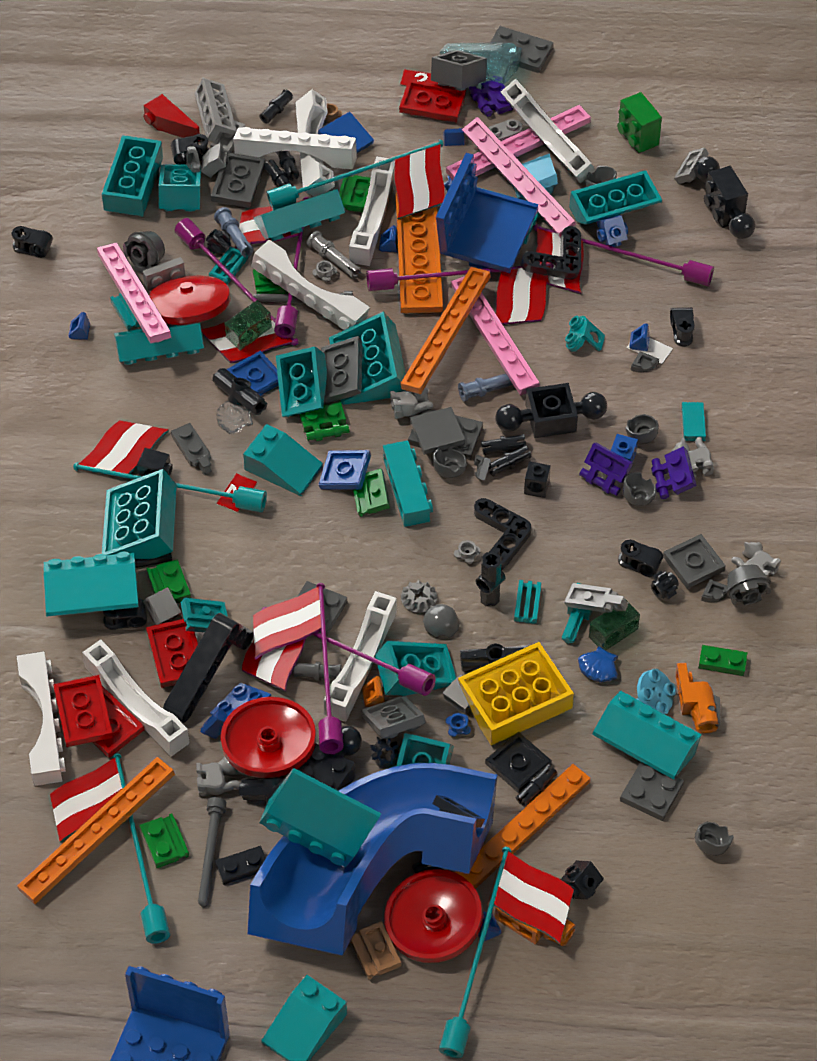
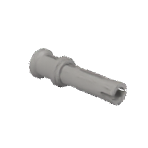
(327, 250)

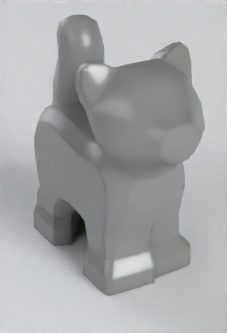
(409, 403)
(699, 458)
(758, 557)
(212, 780)

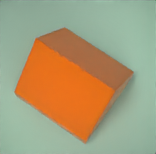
(373, 692)

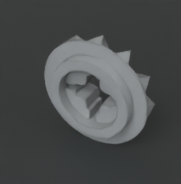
(421, 604)

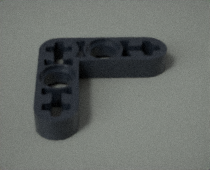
(561, 262)
(508, 528)

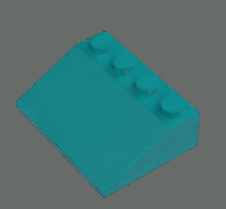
(381, 358)
(141, 517)
(90, 584)
(319, 817)

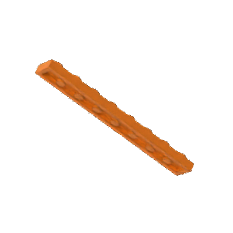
(445, 330)
(527, 823)
(95, 830)

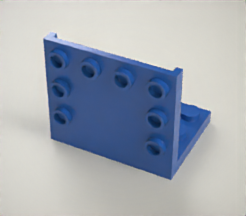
(482, 223)
(171, 1020)

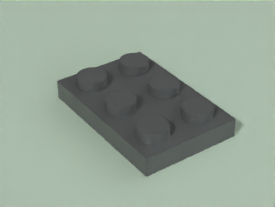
(534, 49)
(238, 180)
(343, 369)
(470, 428)
(393, 717)

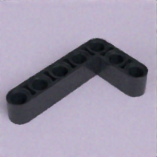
(204, 663)

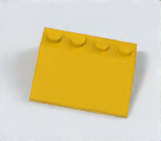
(516, 693)

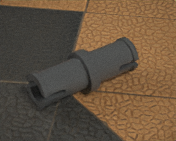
(316, 670)

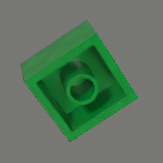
(639, 122)

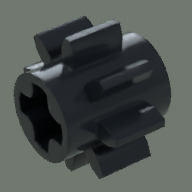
(218, 241)
(664, 584)
(384, 757)

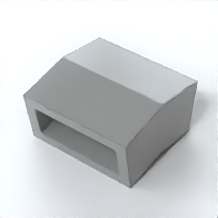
(214, 160)
(162, 606)
(456, 697)

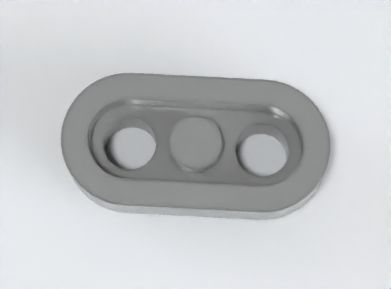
(506, 129)

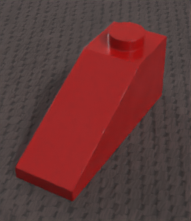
(169, 118)

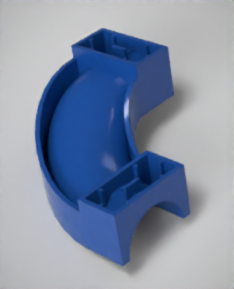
(289, 889)

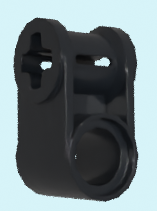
(180, 145)
(33, 241)
(683, 325)
(642, 558)
(126, 618)

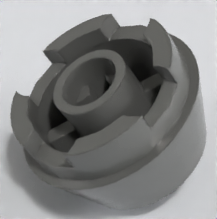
(144, 250)
(747, 584)

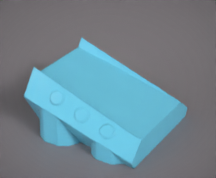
(543, 171)

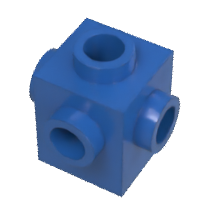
(612, 231)

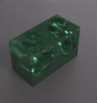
(248, 325)
(614, 626)

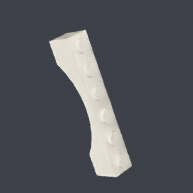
(311, 113)
(547, 131)
(334, 150)
(367, 232)
(341, 309)
(351, 679)
(159, 723)
(44, 757)

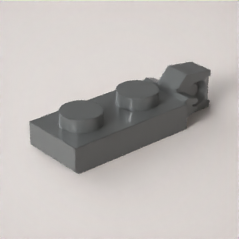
(192, 447)

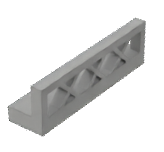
(210, 109)

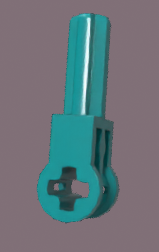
(574, 623)

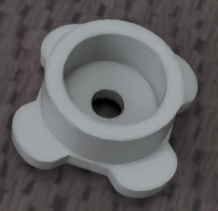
(324, 270)
(467, 546)

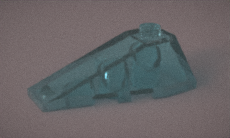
(502, 58)

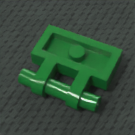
(317, 420)

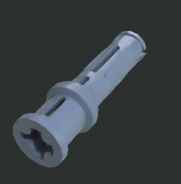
(231, 225)
(482, 386)

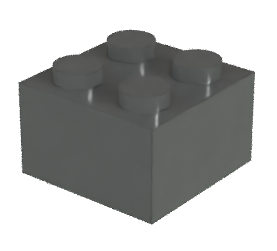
(458, 69)

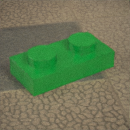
(722, 660)

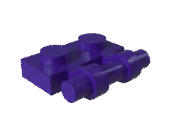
(491, 91)
(608, 463)
(679, 470)

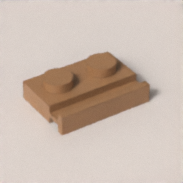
(375, 950)

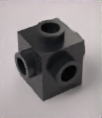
(583, 878)

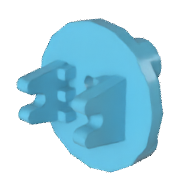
(656, 690)

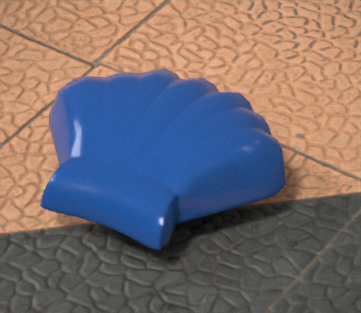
(598, 665)

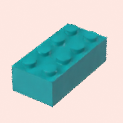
(132, 175)

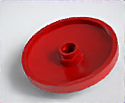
(190, 299)
(268, 737)
(433, 916)

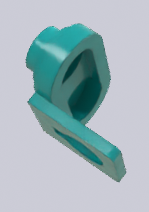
(580, 331)

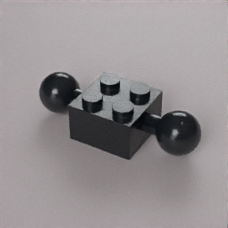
(725, 196)
(551, 411)
(334, 769)

